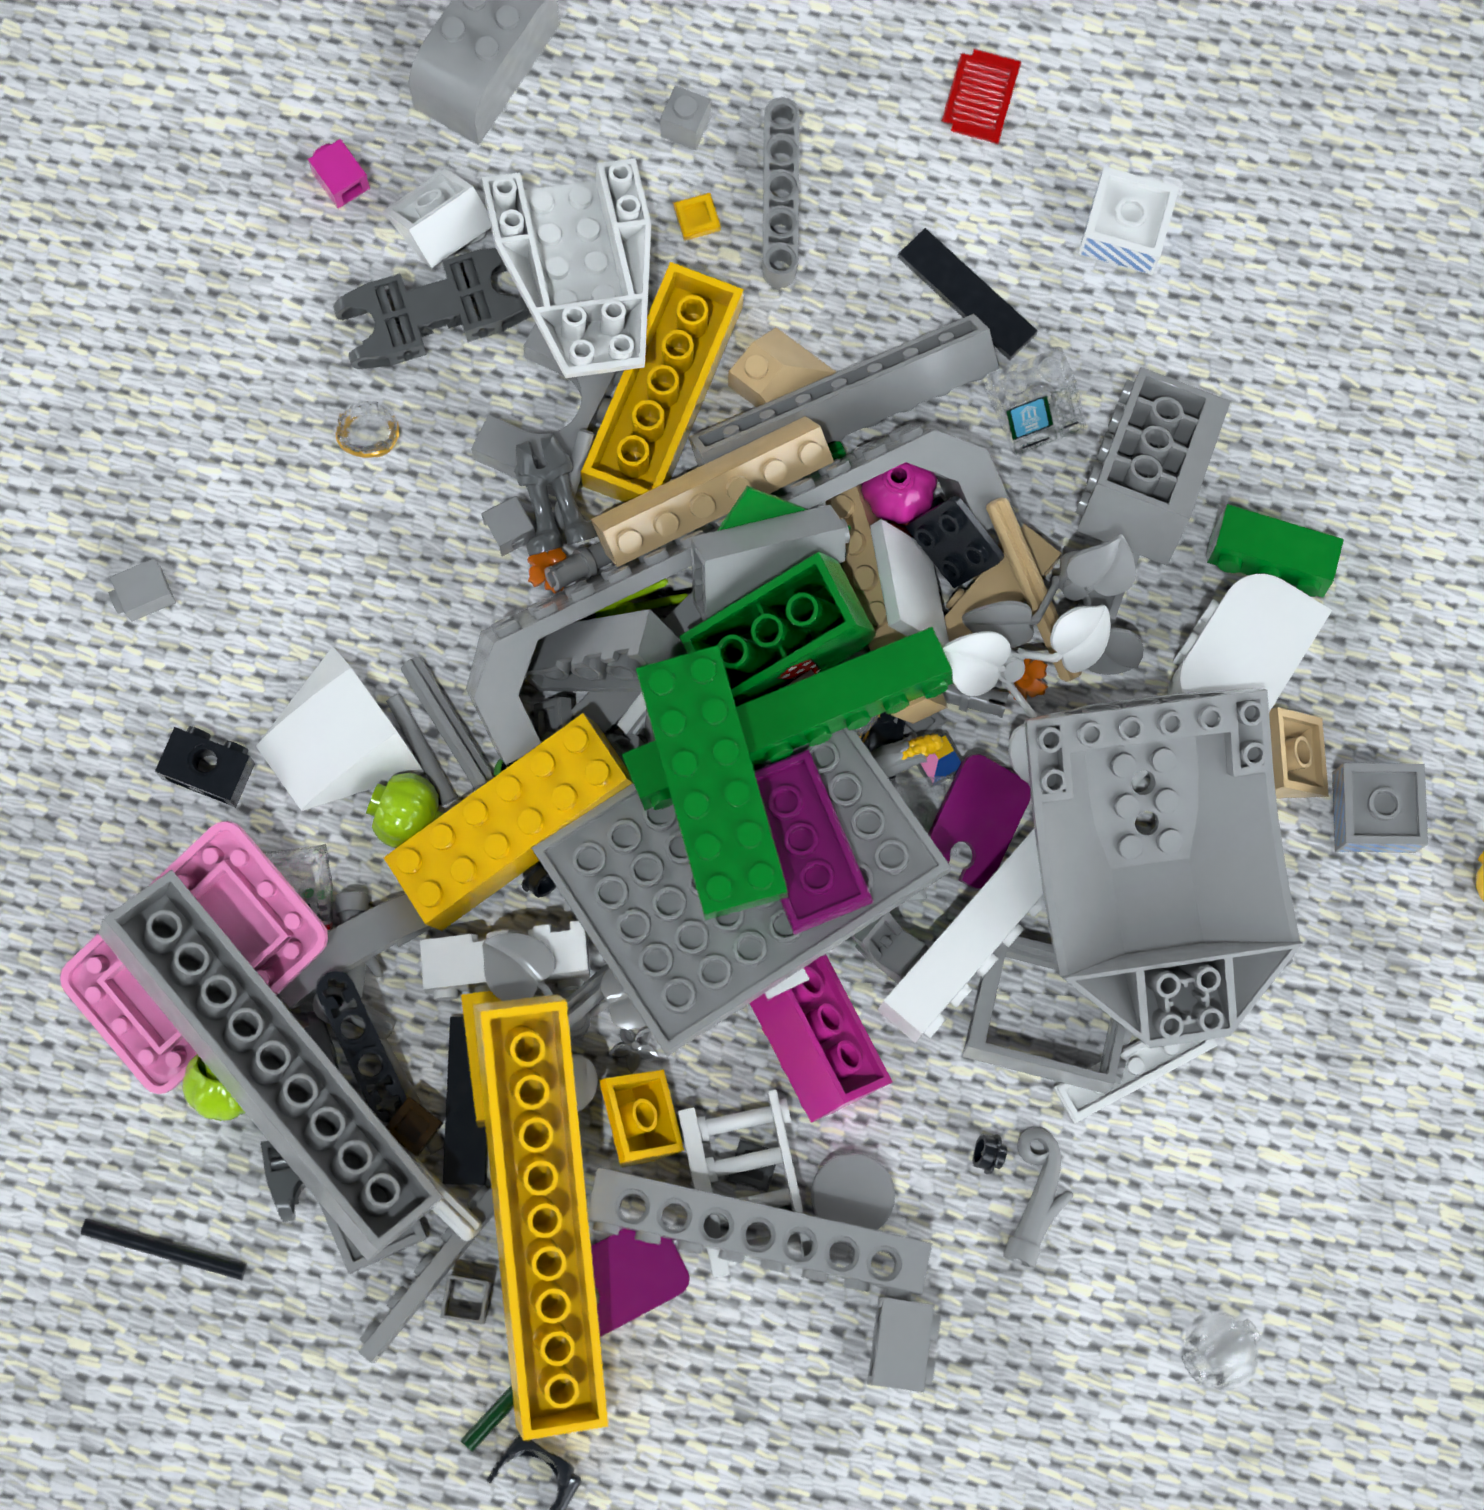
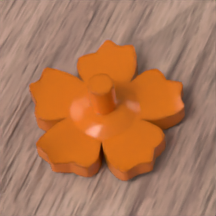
(539, 563)
(1031, 681)

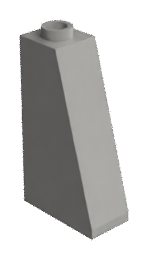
(748, 556)

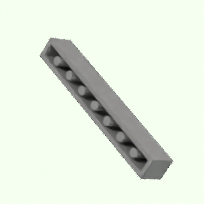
(865, 391)

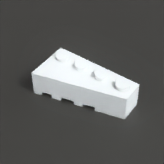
(458, 961)

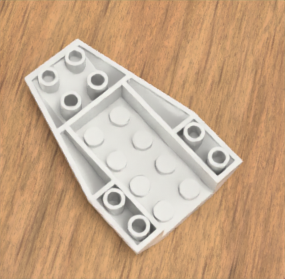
(579, 263)

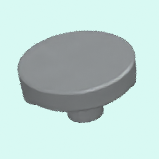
(853, 1191)

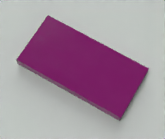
(810, 844)

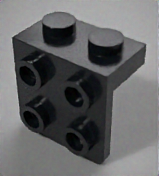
(955, 540)

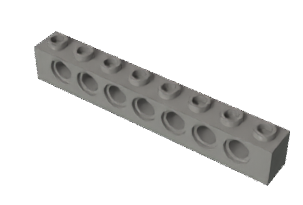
(908, 1254)

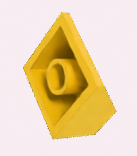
(641, 1117)

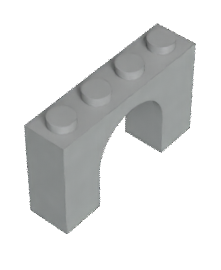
(498, 439)

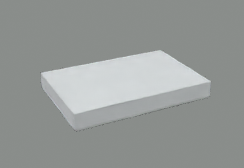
(907, 582)

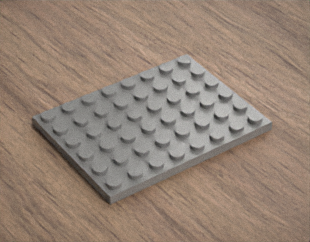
(642, 910)

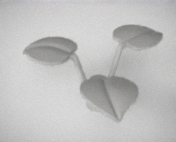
(1106, 569)
(519, 964)

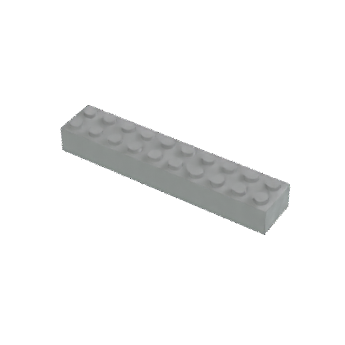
(269, 1064)

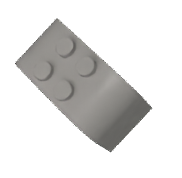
(479, 60)

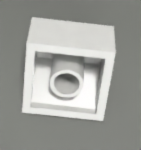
(440, 217)

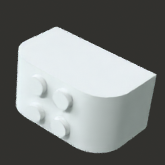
(1249, 639)

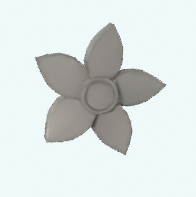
(634, 1048)

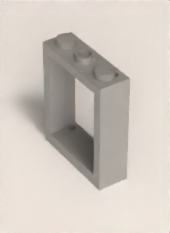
(977, 1049)

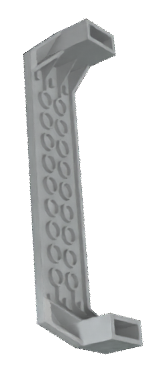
(508, 644)

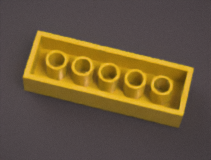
(660, 402)
(492, 831)

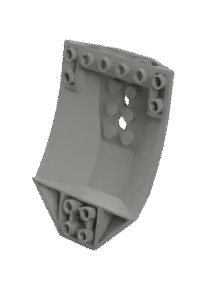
(1178, 922)

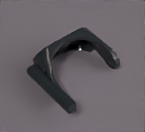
(566, 1480)

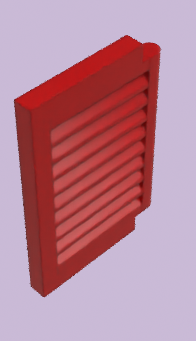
(981, 95)

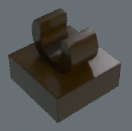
(413, 1126)

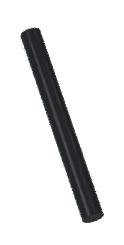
(163, 1249)

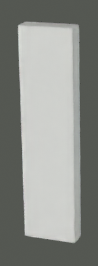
(1141, 1068)

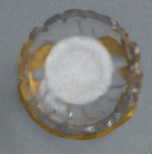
(381, 435)

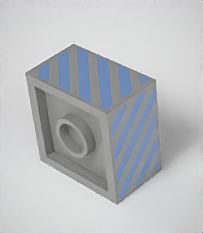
(1379, 807)

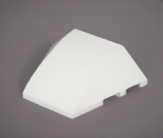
(334, 739)

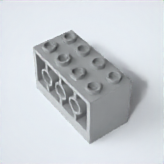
(1152, 464)

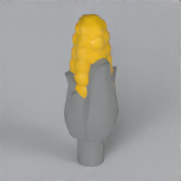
(906, 753)

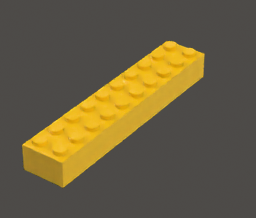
(541, 1216)

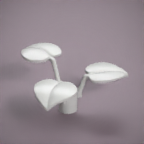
(987, 656)

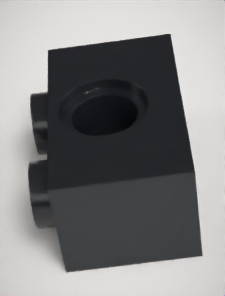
(181, 761)

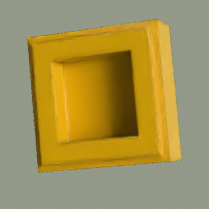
(697, 216)

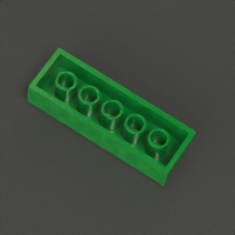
(712, 783)

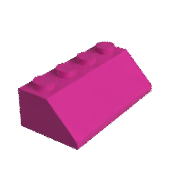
(821, 1042)

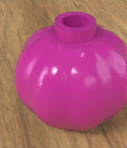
(900, 493)

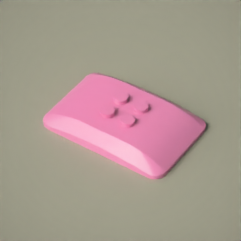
(249, 905)

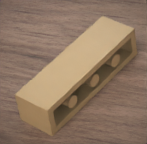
(997, 584)

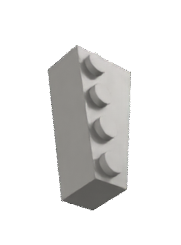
(602, 653)

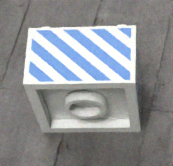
(1128, 220)

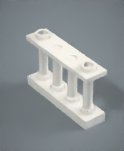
(706, 1170)

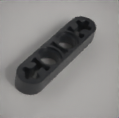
(366, 1043)

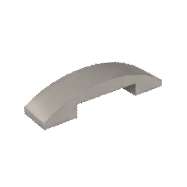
(357, 942)

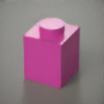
(338, 173)

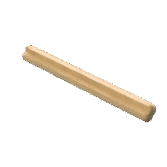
(1026, 572)

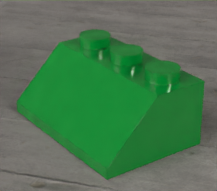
(1266, 545)

